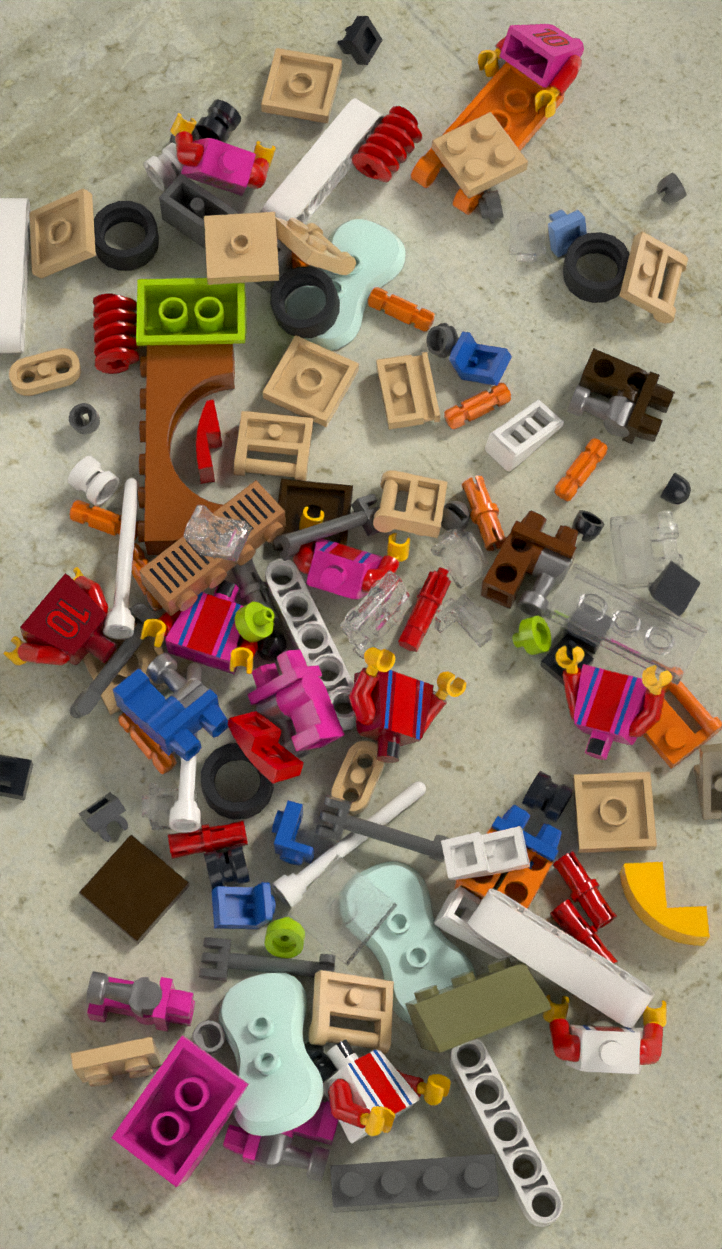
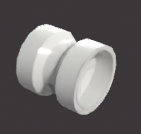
(164, 168)
(94, 481)

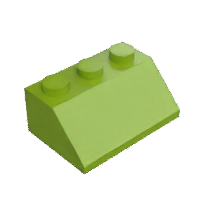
(190, 312)

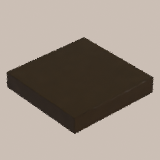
(331, 498)
(134, 889)

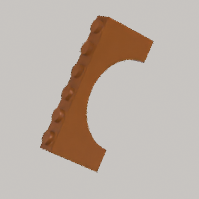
(174, 383)

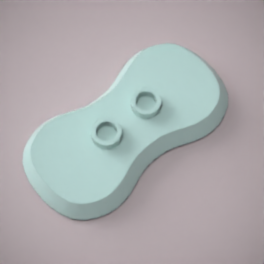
(378, 261)
(408, 942)
(265, 1030)

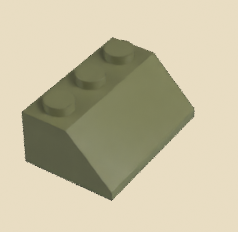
(475, 1005)

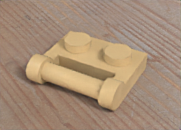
(312, 247)
(645, 276)
(273, 435)
(423, 504)
(355, 999)

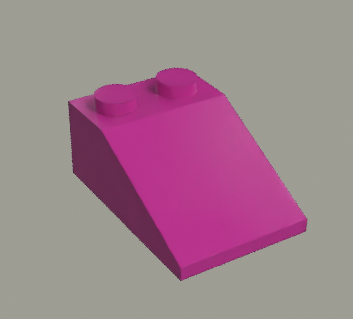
(180, 1112)

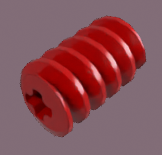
(388, 145)
(114, 333)

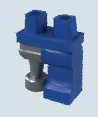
(174, 719)

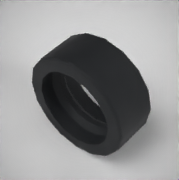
(125, 212)
(592, 244)
(295, 279)
(225, 808)

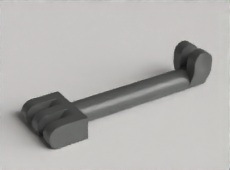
(361, 517)
(91, 696)
(344, 821)
(226, 960)

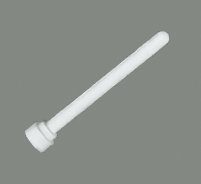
(119, 621)
(185, 814)
(292, 887)

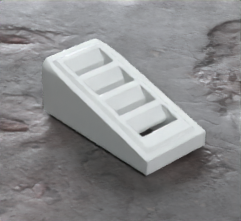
(507, 449)
(459, 926)

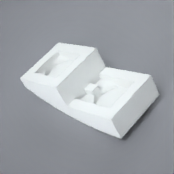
(485, 854)

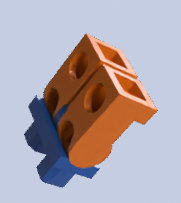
(524, 883)

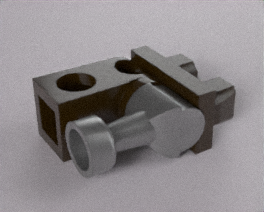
(630, 395)

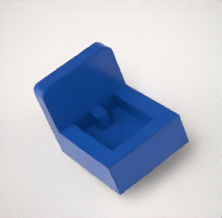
(478, 361)
(286, 827)
(243, 906)

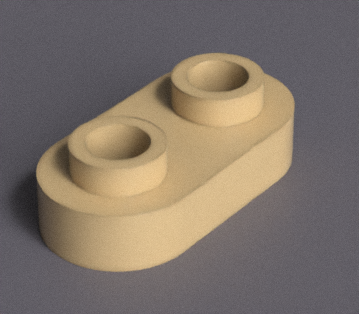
(45, 369)
(358, 779)

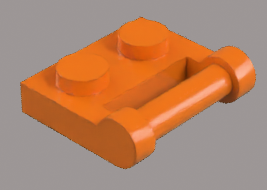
(672, 736)

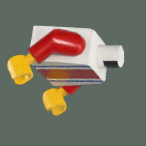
(606, 1047)
(373, 1093)

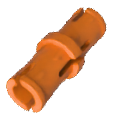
(484, 513)

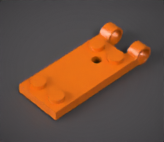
(512, 102)

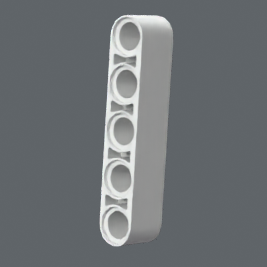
(324, 163)
(13, 272)
(309, 627)
(561, 958)
(506, 1151)

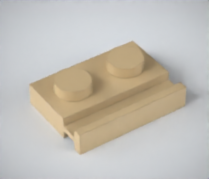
(407, 390)

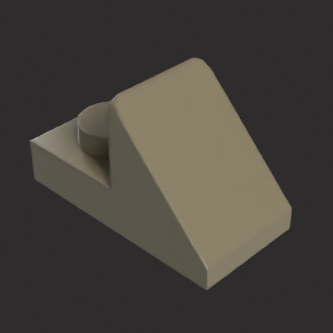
(709, 780)

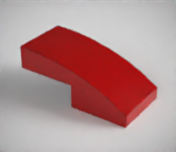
(207, 438)
(260, 744)

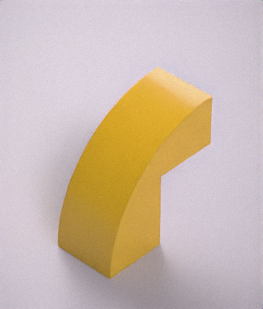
(646, 895)

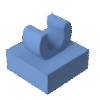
(565, 230)

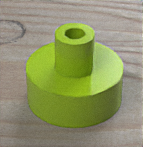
(254, 621)
(533, 635)
(284, 938)

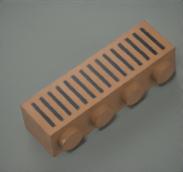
(183, 573)

